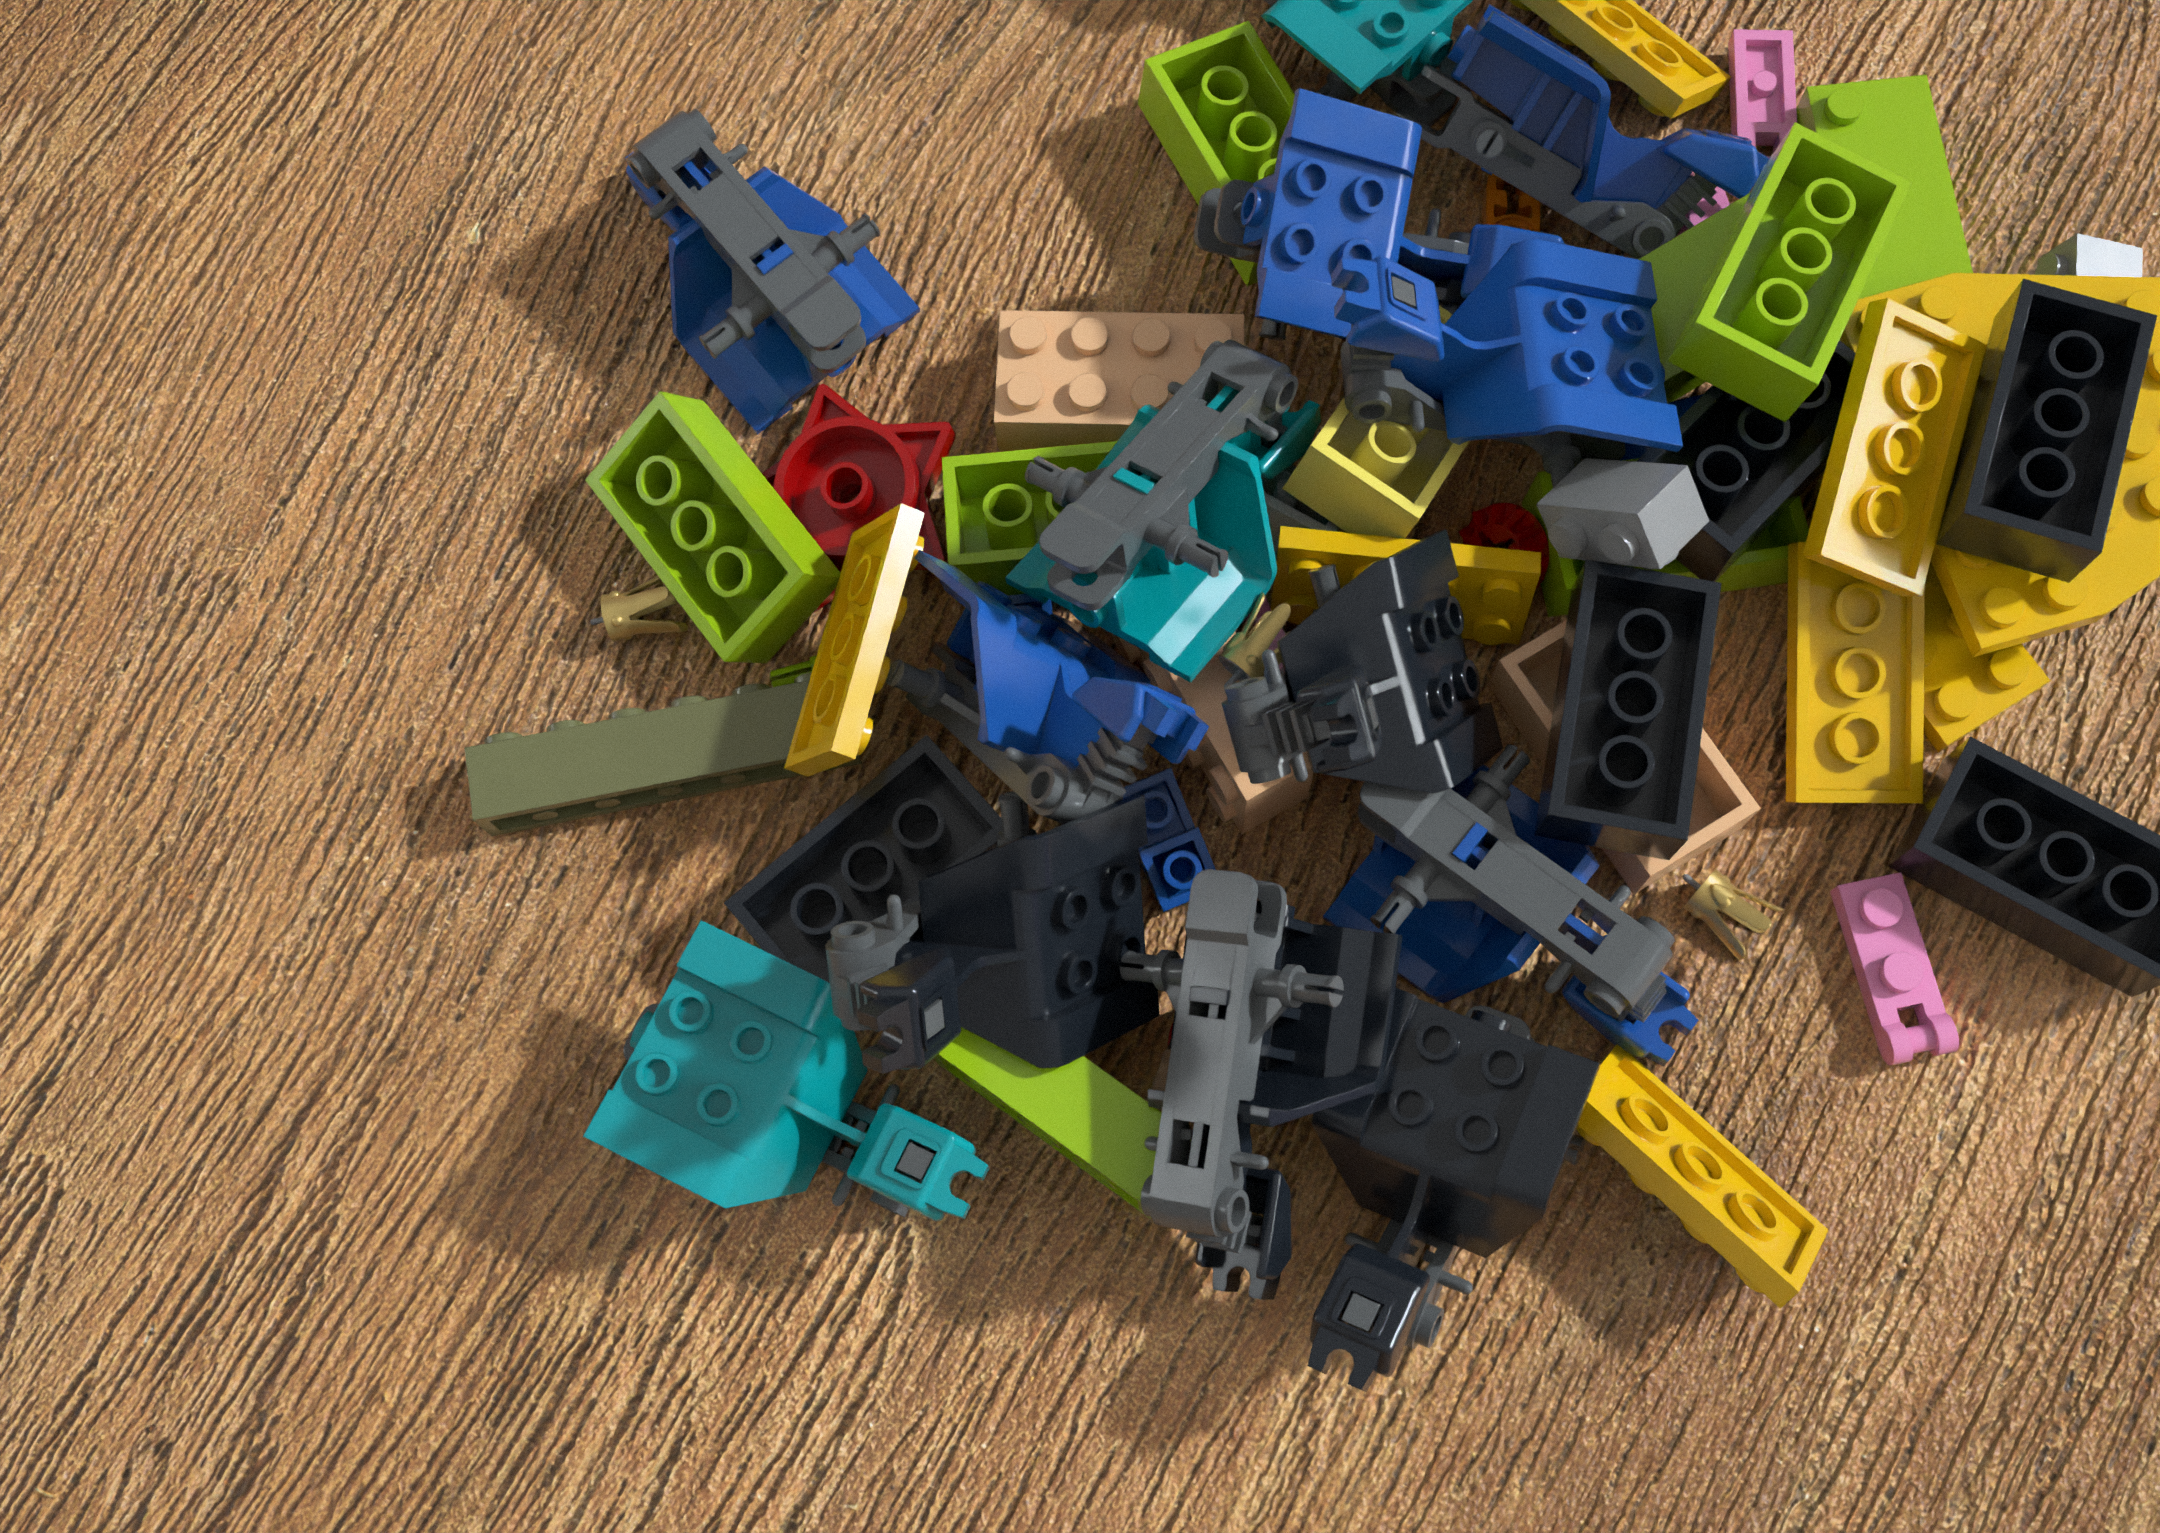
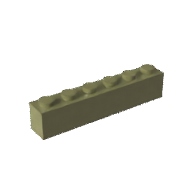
(635, 758)

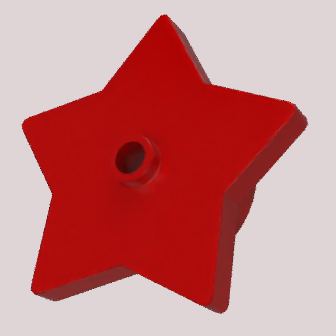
(849, 455)

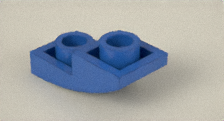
(1174, 843)

